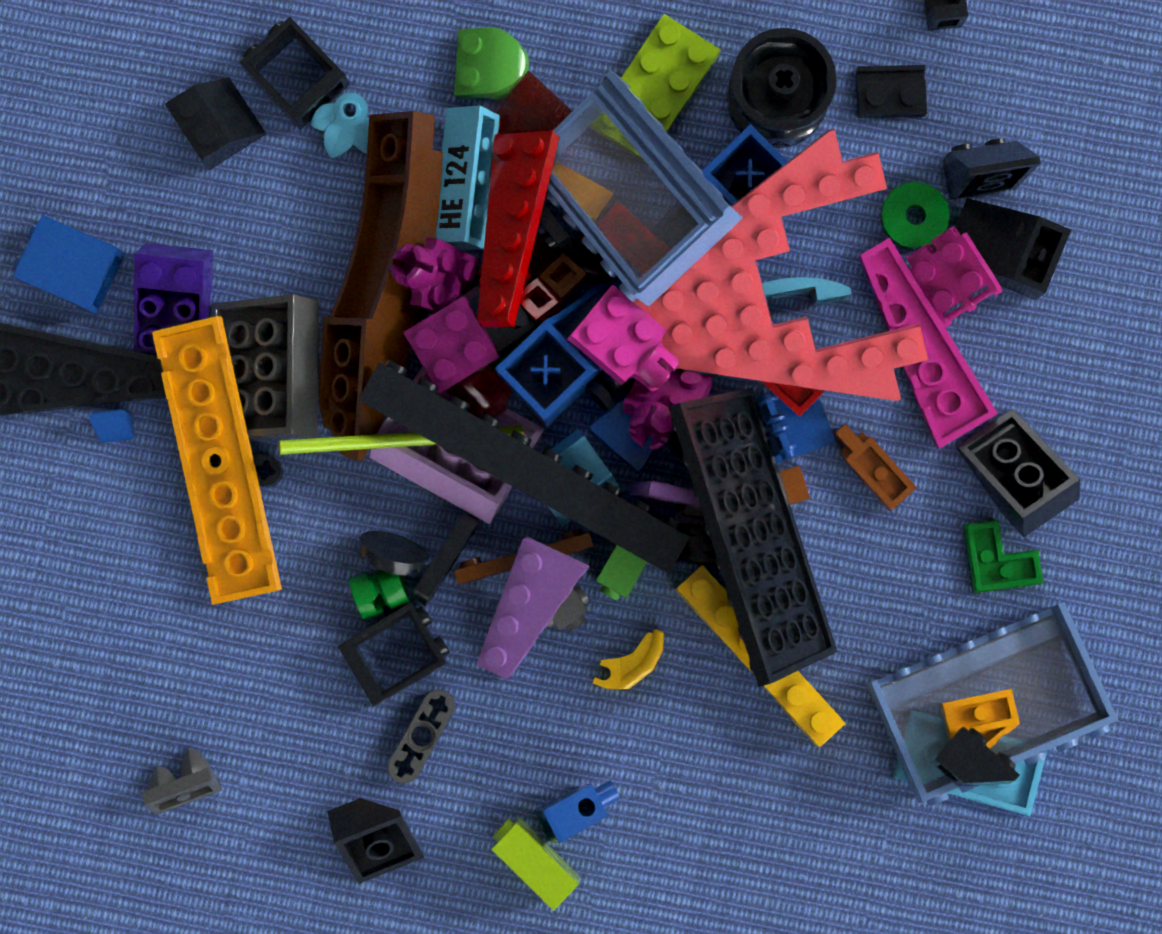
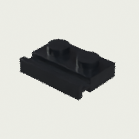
(891, 91)

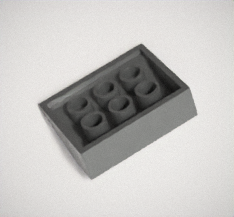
(275, 363)

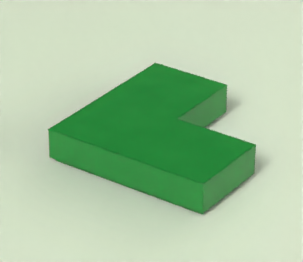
(992, 568)

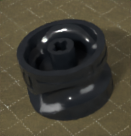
(781, 86)

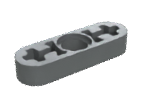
(417, 763)

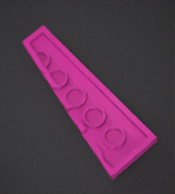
(944, 384)

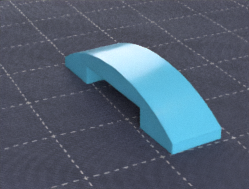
(822, 290)

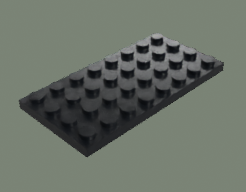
(753, 533)

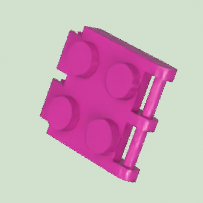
(952, 274)

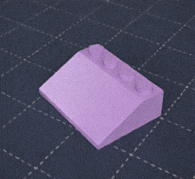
(448, 473)

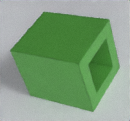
(620, 573)

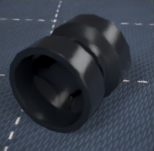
(607, 390)

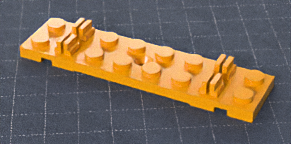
(209, 422)

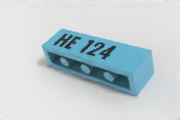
(466, 176)

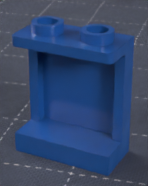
(68, 264)

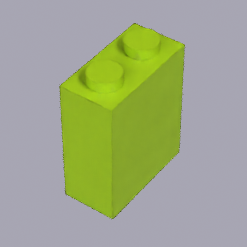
(534, 862)

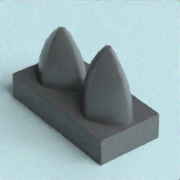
(195, 783)

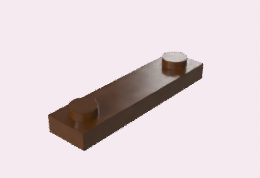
(475, 570)

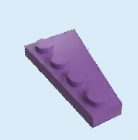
(532, 595)

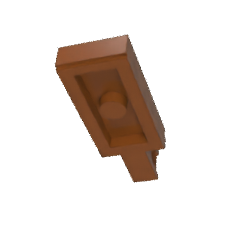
(874, 467)

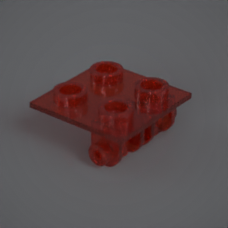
(531, 108)

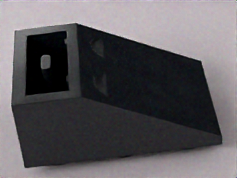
(1015, 245)

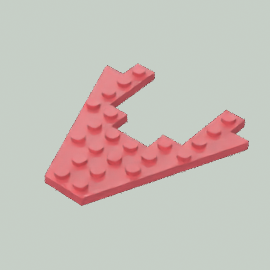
(719, 307)

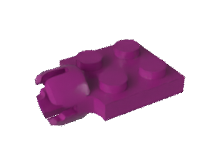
(434, 273)
(651, 409)

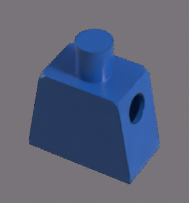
(613, 433)
(562, 818)

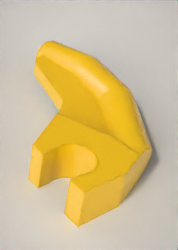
(634, 667)

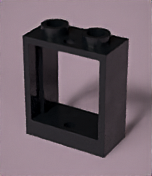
(321, 93)
(362, 669)

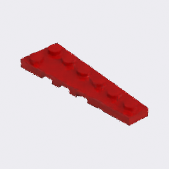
(515, 204)

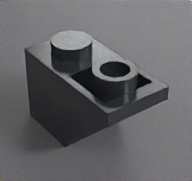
(971, 763)

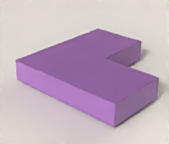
(663, 493)

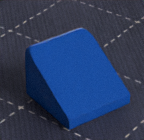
(112, 425)

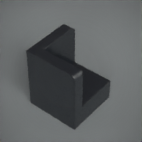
(945, 13)

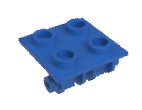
(793, 434)

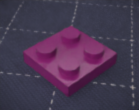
(452, 344)

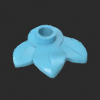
(341, 129)

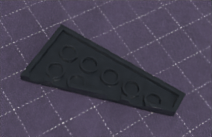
(64, 373)

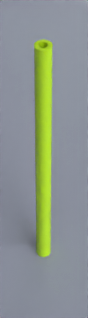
(363, 442)

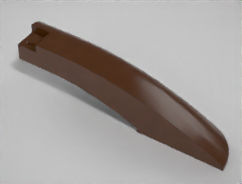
(371, 306)

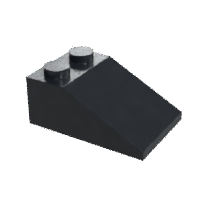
(988, 168)
(1020, 472)

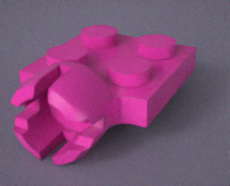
(624, 341)

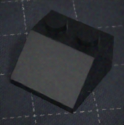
(215, 120)

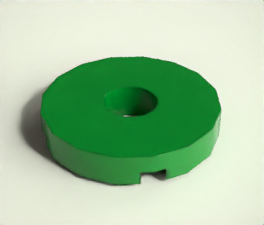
(918, 196)

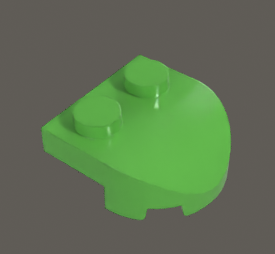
(488, 63)

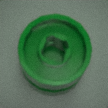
(378, 591)

